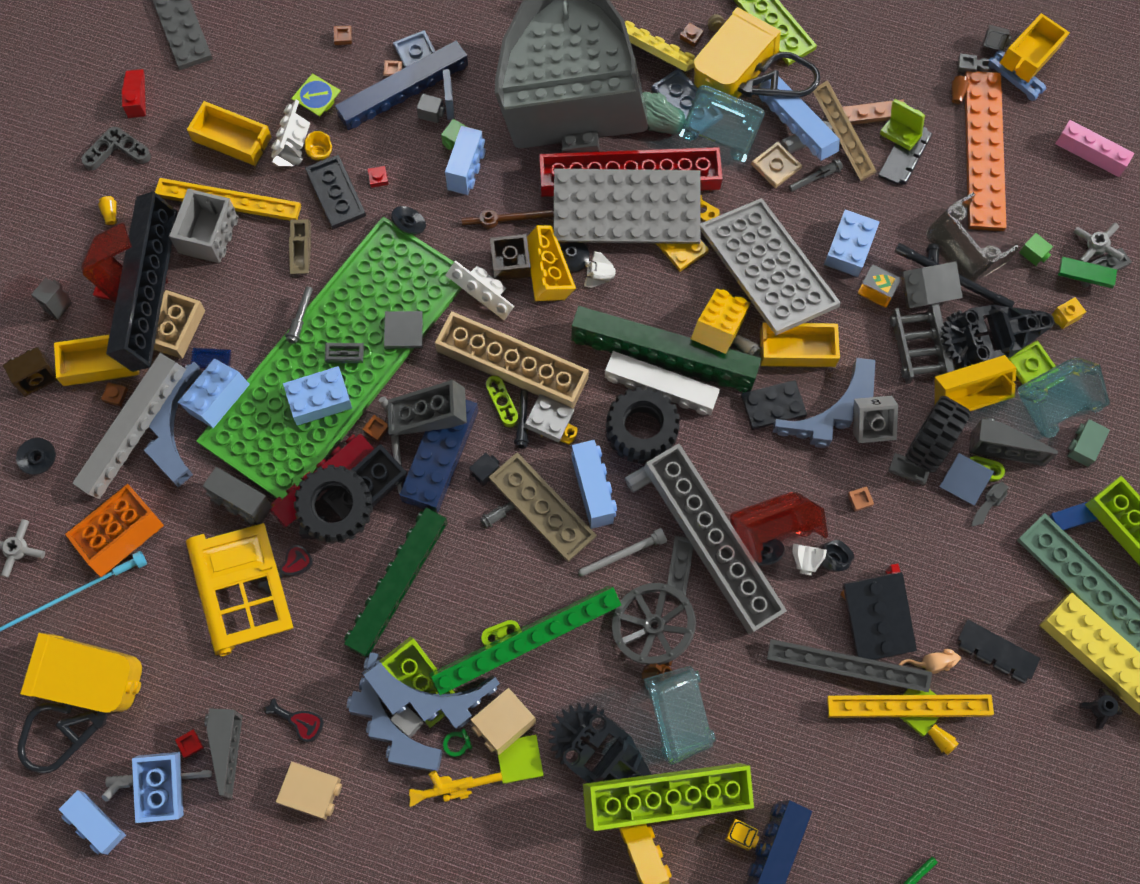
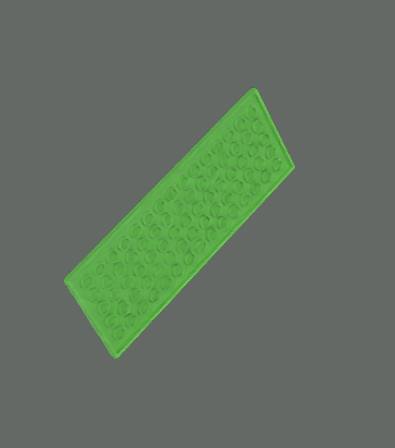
(381, 275)

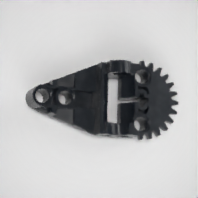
(1009, 326)
(619, 762)

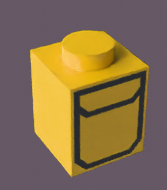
(742, 835)

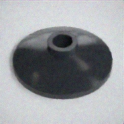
(408, 220)
(577, 260)
(28, 453)
(772, 552)

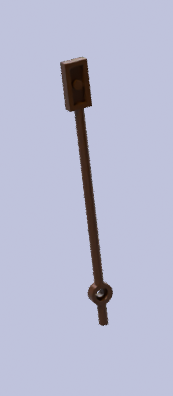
(493, 219)

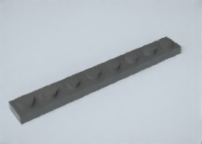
(849, 665)

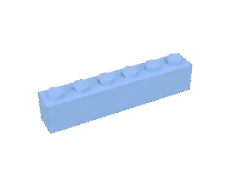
(802, 121)

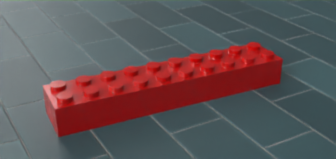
(702, 159)

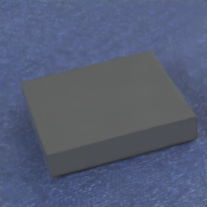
(403, 329)

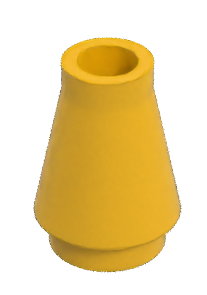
(108, 209)
(943, 740)

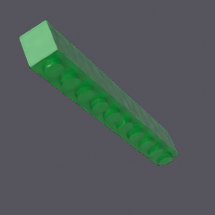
(524, 640)

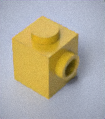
(1068, 313)

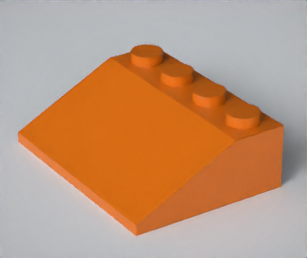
(114, 530)

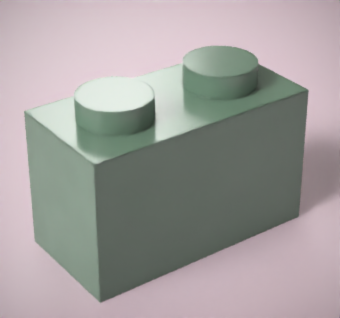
(1088, 442)

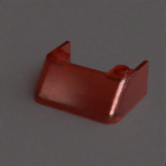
(101, 266)
(777, 518)

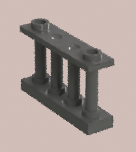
(935, 319)

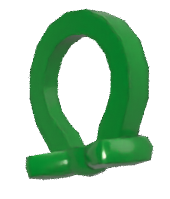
(467, 745)

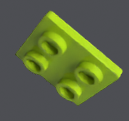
(904, 126)

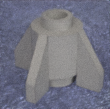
(288, 156)

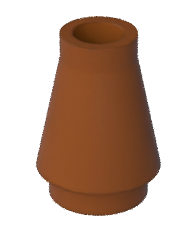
(959, 88)

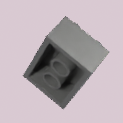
(237, 497)

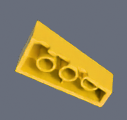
(548, 266)
(645, 854)

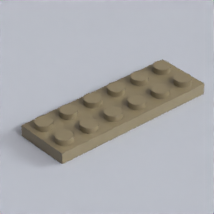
(542, 507)

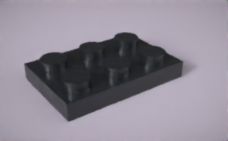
(773, 403)

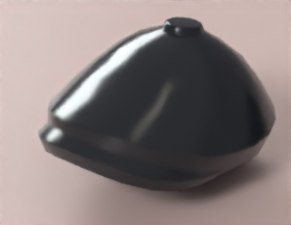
(838, 556)

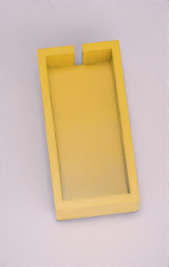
(1034, 47)
(229, 133)
(720, 320)
(801, 346)
(86, 361)
(979, 383)

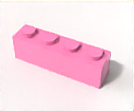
(1094, 148)

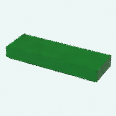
(1087, 272)

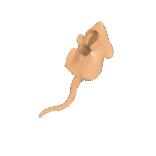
(936, 661)

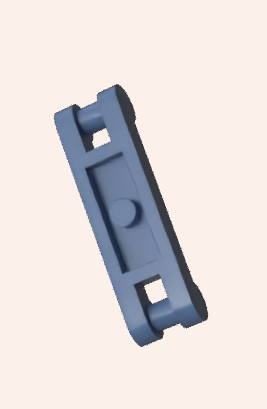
(1032, 94)

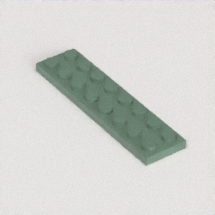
(1083, 577)

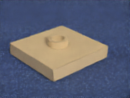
(776, 164)

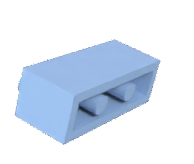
(91, 823)

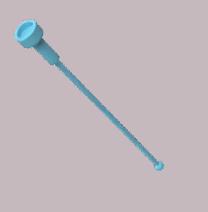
(138, 560)

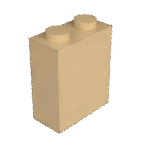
(502, 722)
(309, 791)

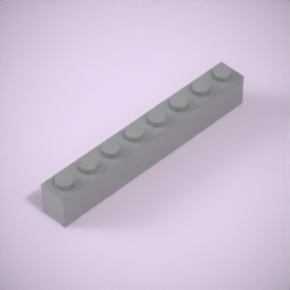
(129, 426)

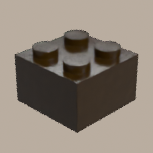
(510, 257)
(30, 371)

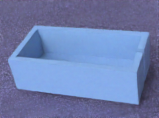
(593, 484)

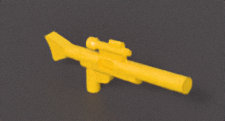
(456, 788)

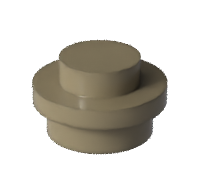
(715, 22)

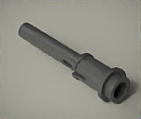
(834, 166)
(297, 323)
(495, 515)

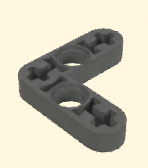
(114, 143)

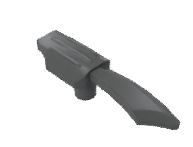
(993, 498)

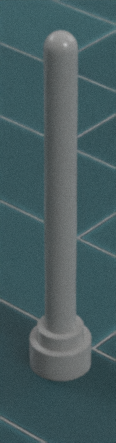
(657, 537)

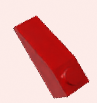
(134, 94)

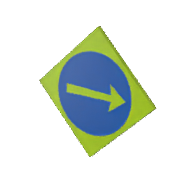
(316, 95)

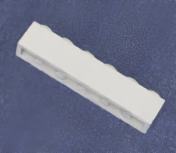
(680, 389)

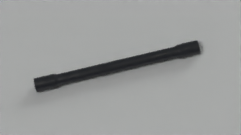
(997, 299)

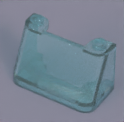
(723, 121)
(1063, 393)
(680, 714)

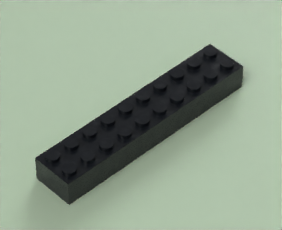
(142, 283)

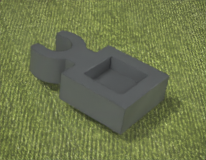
(971, 64)

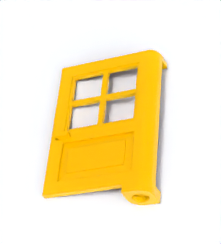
(233, 561)

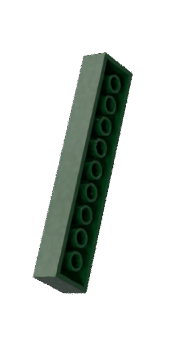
(664, 349)

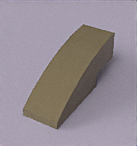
(300, 246)

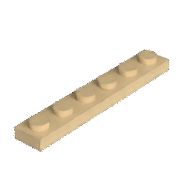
(844, 131)

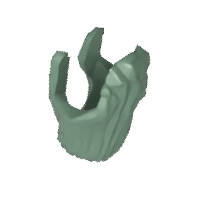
(662, 115)

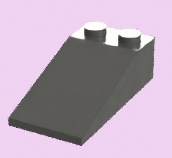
(427, 409)
(1004, 442)
(224, 740)

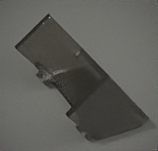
(961, 248)

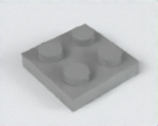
(549, 418)

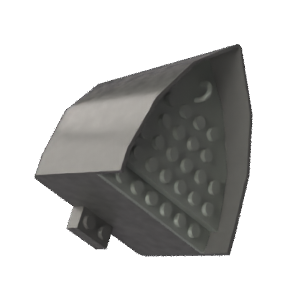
(568, 76)

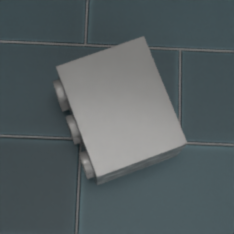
(204, 226)

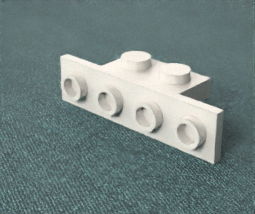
(292, 129)
(481, 287)

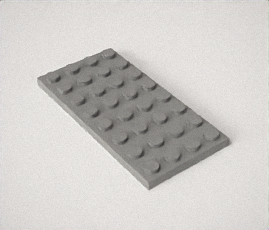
(627, 206)
(769, 266)

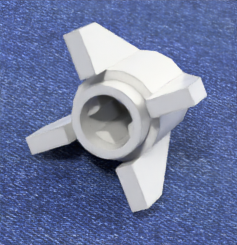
(600, 270)
(808, 558)

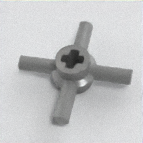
(1099, 243)
(21, 549)

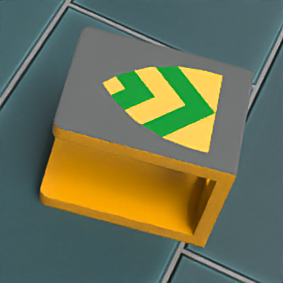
(879, 286)

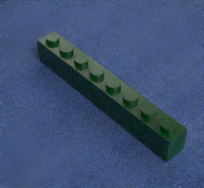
(395, 583)

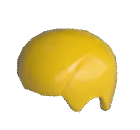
(318, 145)

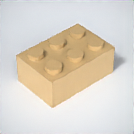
(177, 323)

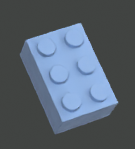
(465, 160)
(851, 243)
(213, 393)
(317, 395)
(157, 787)

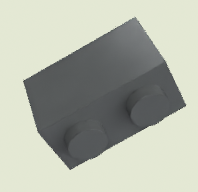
(52, 297)

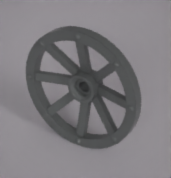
(652, 620)

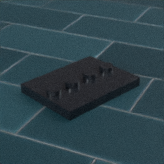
(880, 616)

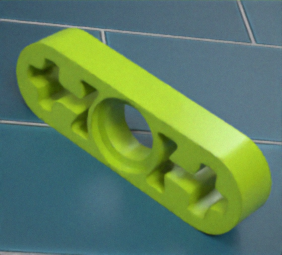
(501, 387)

